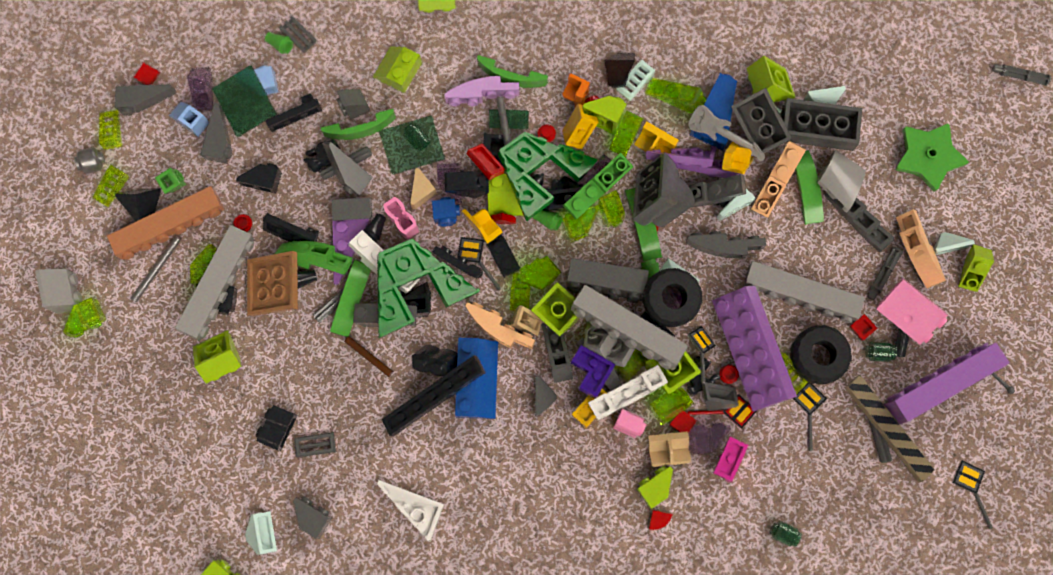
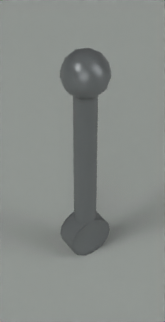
(1010, 390)

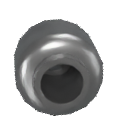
(89, 160)

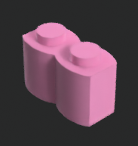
(398, 215)
(630, 424)

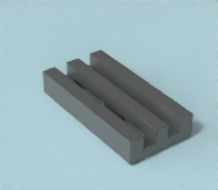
(303, 29)
(317, 452)

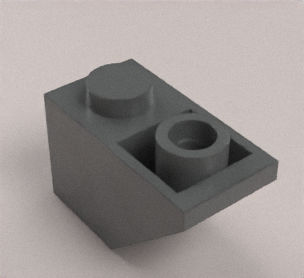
(352, 102)
(310, 519)

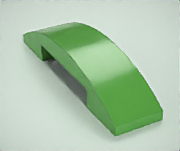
(533, 81)
(336, 132)
(809, 190)
(647, 235)
(350, 296)

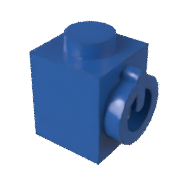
(445, 211)

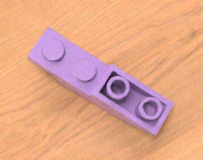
(474, 90)

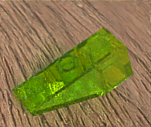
(676, 94)

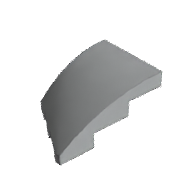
(842, 179)
(606, 346)

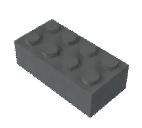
(822, 124)
(607, 279)

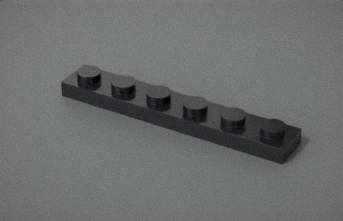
(433, 395)

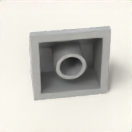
(58, 289)

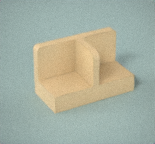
(669, 449)

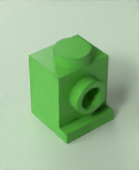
(173, 178)

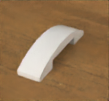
(628, 393)

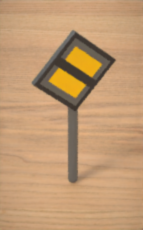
(471, 250)
(704, 344)
(809, 399)
(970, 478)

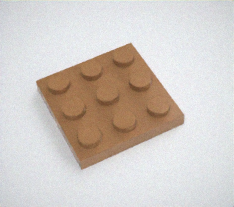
(272, 284)

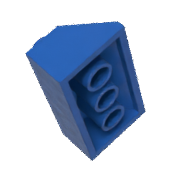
(478, 397)

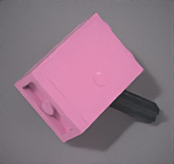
(912, 314)

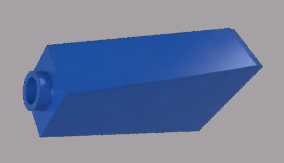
(719, 103)

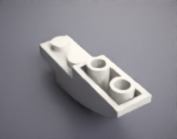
(368, 251)

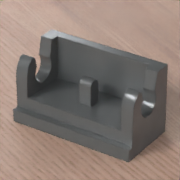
(352, 209)

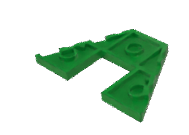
(529, 153)
(403, 265)

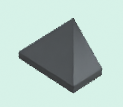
(543, 396)
(719, 396)

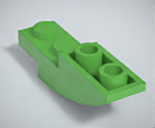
(598, 186)
(317, 254)

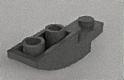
(718, 191)
(717, 244)

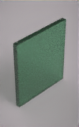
(244, 101)
(403, 155)

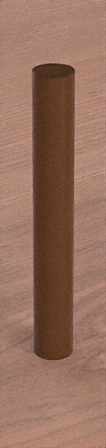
(368, 356)

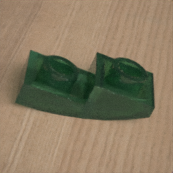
(516, 119)

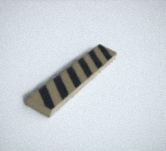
(889, 428)

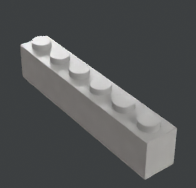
(214, 283)
(804, 292)
(629, 328)

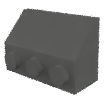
(761, 121)

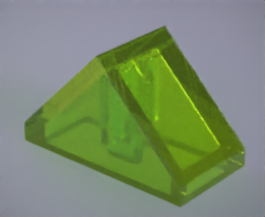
(519, 294)

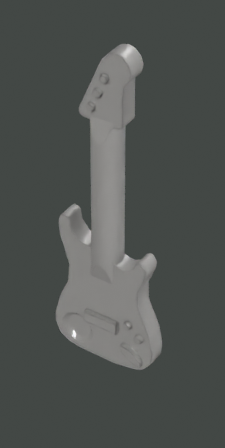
(705, 122)

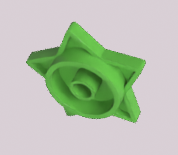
(918, 160)

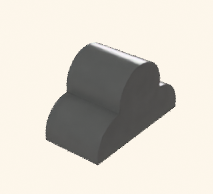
(660, 193)

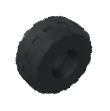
(690, 292)
(836, 345)

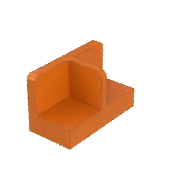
(576, 90)

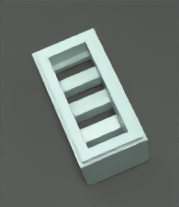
(636, 70)
(736, 204)

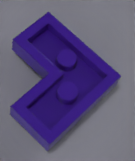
(597, 370)

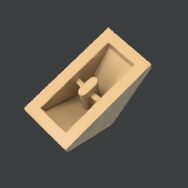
(422, 190)
(526, 321)

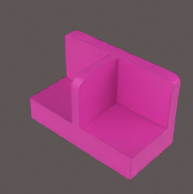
(730, 459)

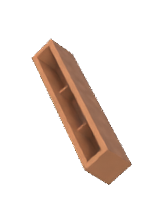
(165, 223)

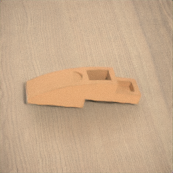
(778, 179)
(919, 250)
(491, 323)

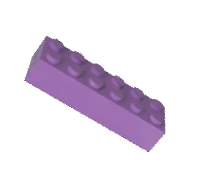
(754, 348)
(946, 382)

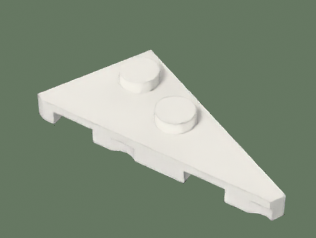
(418, 509)

